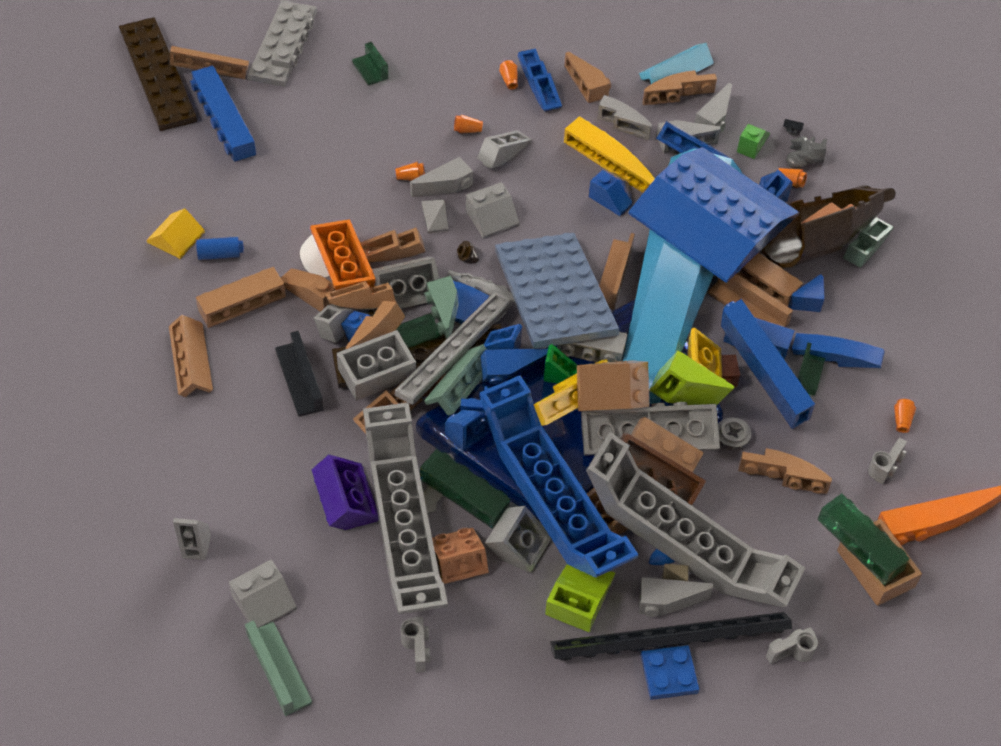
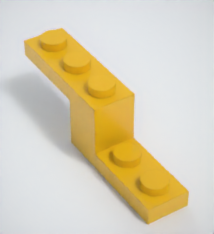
(561, 402)

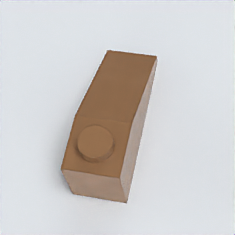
(588, 78)
(308, 287)

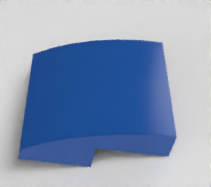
(469, 301)

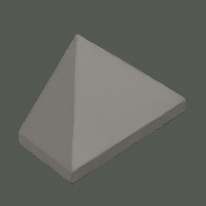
(435, 215)

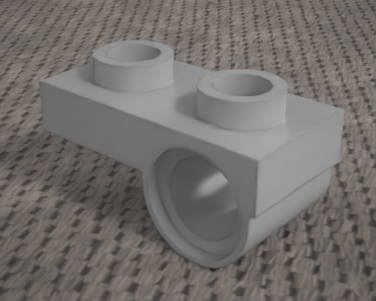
(887, 462)
(416, 642)
(781, 648)

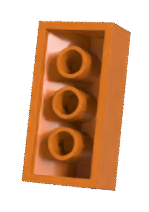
(342, 254)

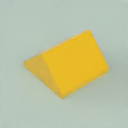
(177, 233)
(704, 352)

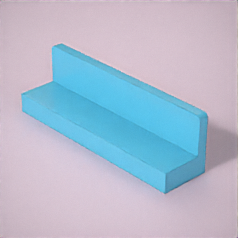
(692, 59)

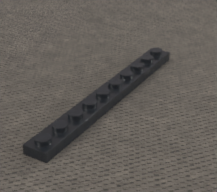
(664, 636)

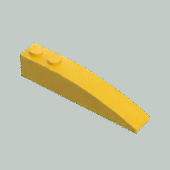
(607, 153)

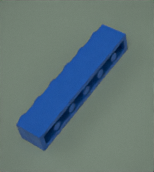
(223, 113)

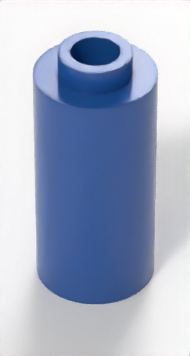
(219, 248)

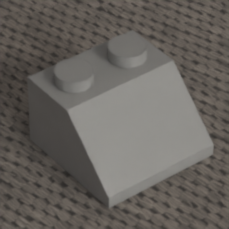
(491, 210)
(518, 538)
(262, 594)

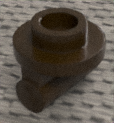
(467, 252)

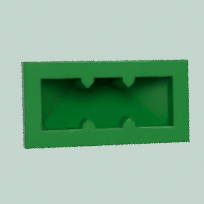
(558, 366)

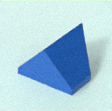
(777, 184)

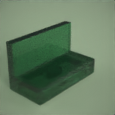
(371, 65)
(418, 330)
(810, 371)

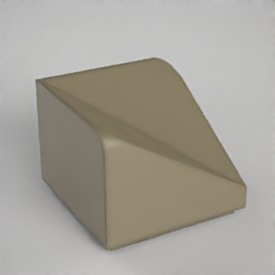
(675, 572)

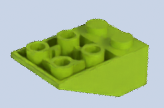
(689, 382)
(578, 597)

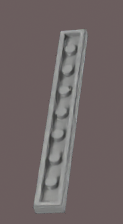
(453, 348)

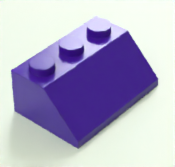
(344, 493)

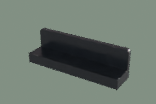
(299, 376)

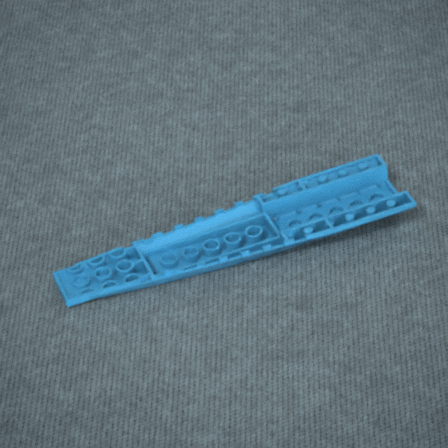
(665, 301)

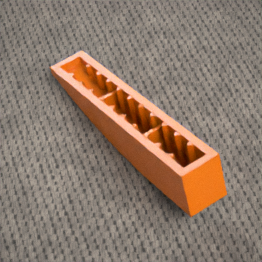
(938, 516)

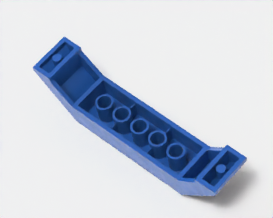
(549, 482)

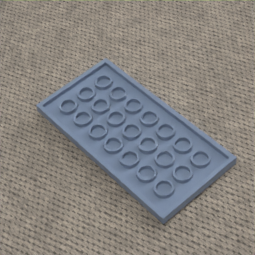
(555, 290)

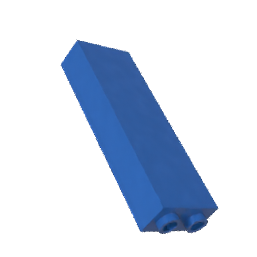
(767, 364)

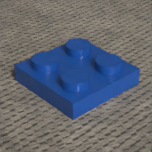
(669, 672)

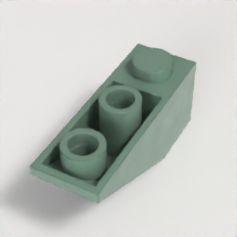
(444, 299)

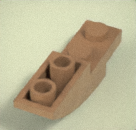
(677, 85)
(793, 470)

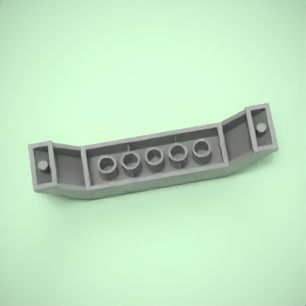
(402, 510)
(686, 532)

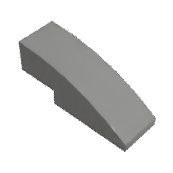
(624, 118)

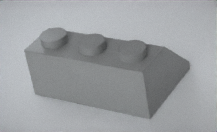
(408, 280)

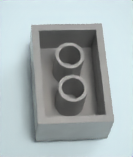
(376, 365)

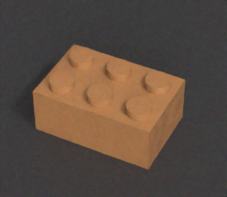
(875, 588)

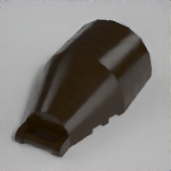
(829, 233)

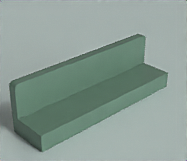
(458, 381)
(278, 667)

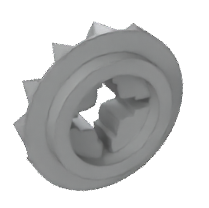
(736, 426)

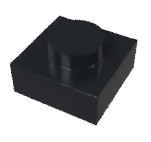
(793, 126)

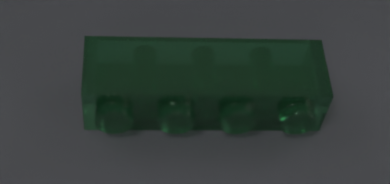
(464, 488)
(863, 539)

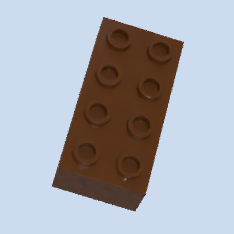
(664, 470)

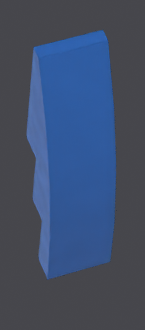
(539, 80)
(844, 351)

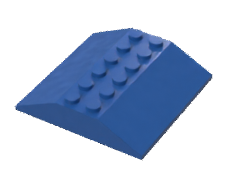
(712, 212)

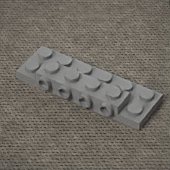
(283, 43)
(689, 422)

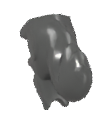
(806, 152)

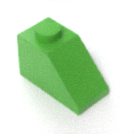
(752, 141)

